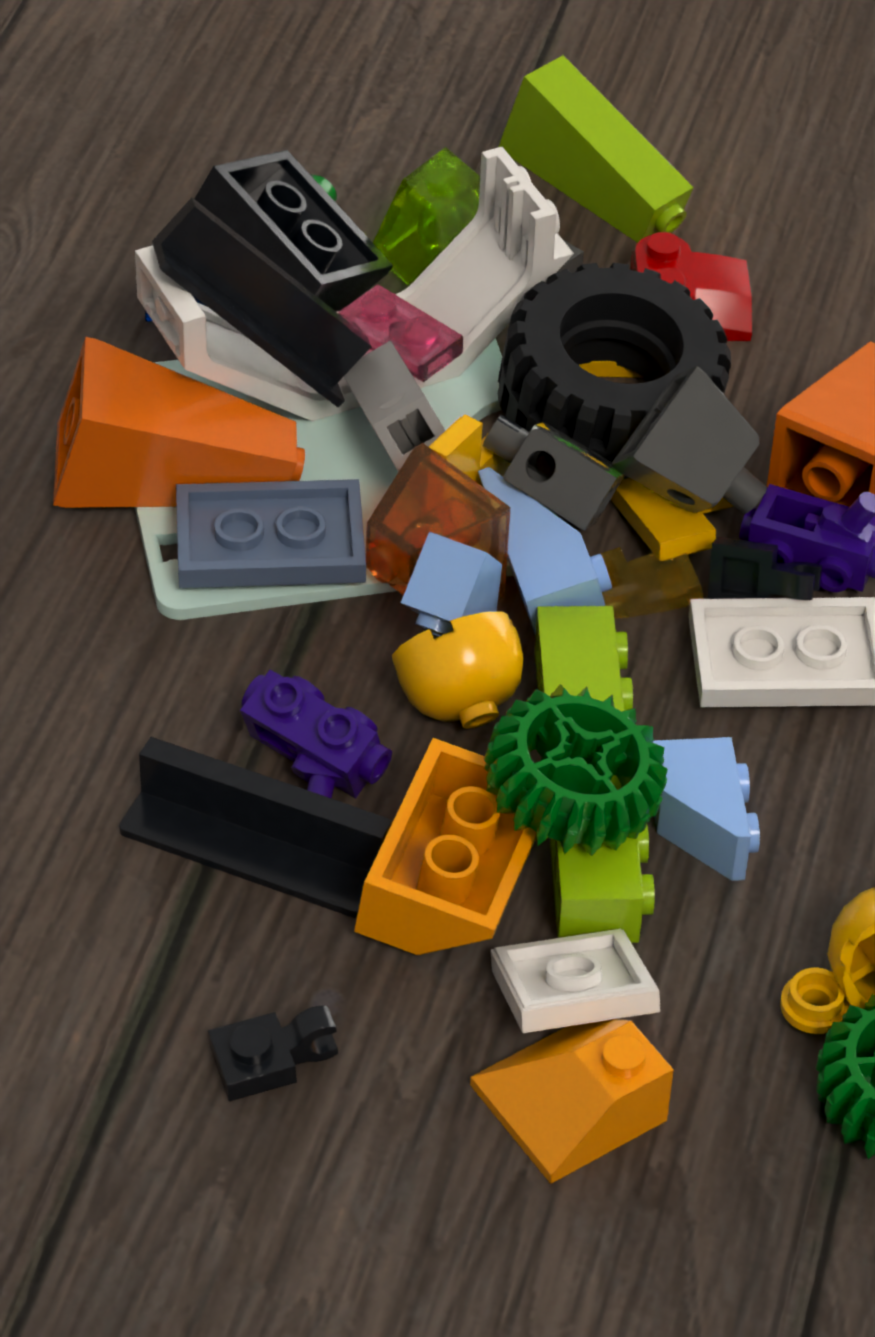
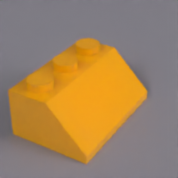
(444, 859)

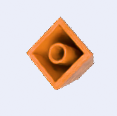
(144, 428)
(828, 434)

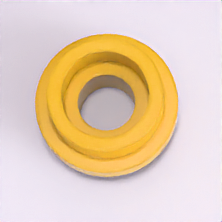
(808, 988)

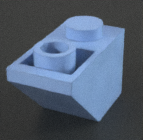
(451, 583)
(706, 804)

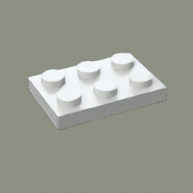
(784, 651)

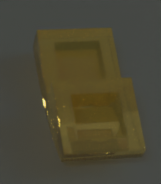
(649, 584)

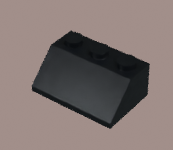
(295, 225)

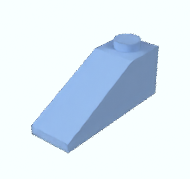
(547, 553)

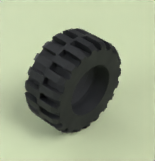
(603, 318)

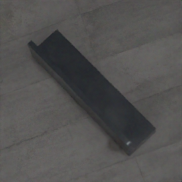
(259, 299)
(254, 826)

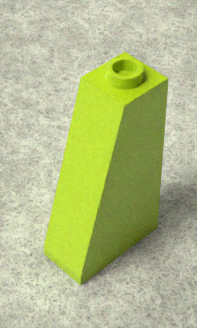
(593, 153)

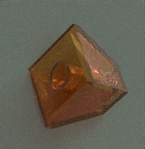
(437, 499)

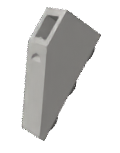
(393, 403)

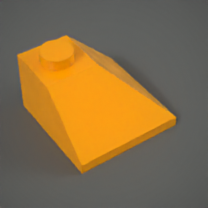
(578, 1094)

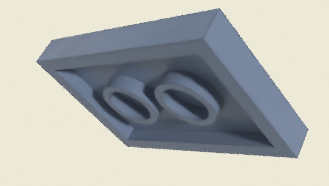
(270, 533)

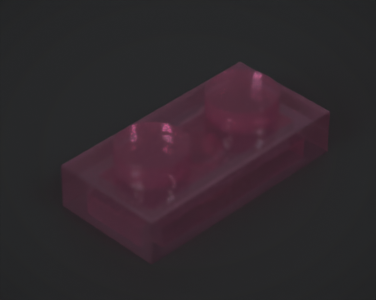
(419, 338)

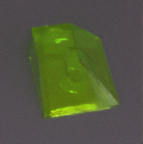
(428, 213)

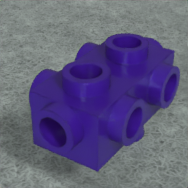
(817, 533)
(323, 741)

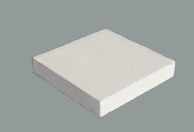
(574, 980)

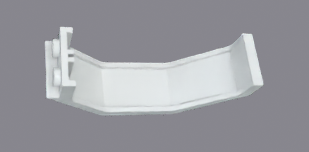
(466, 287)

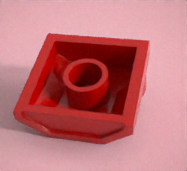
(714, 278)

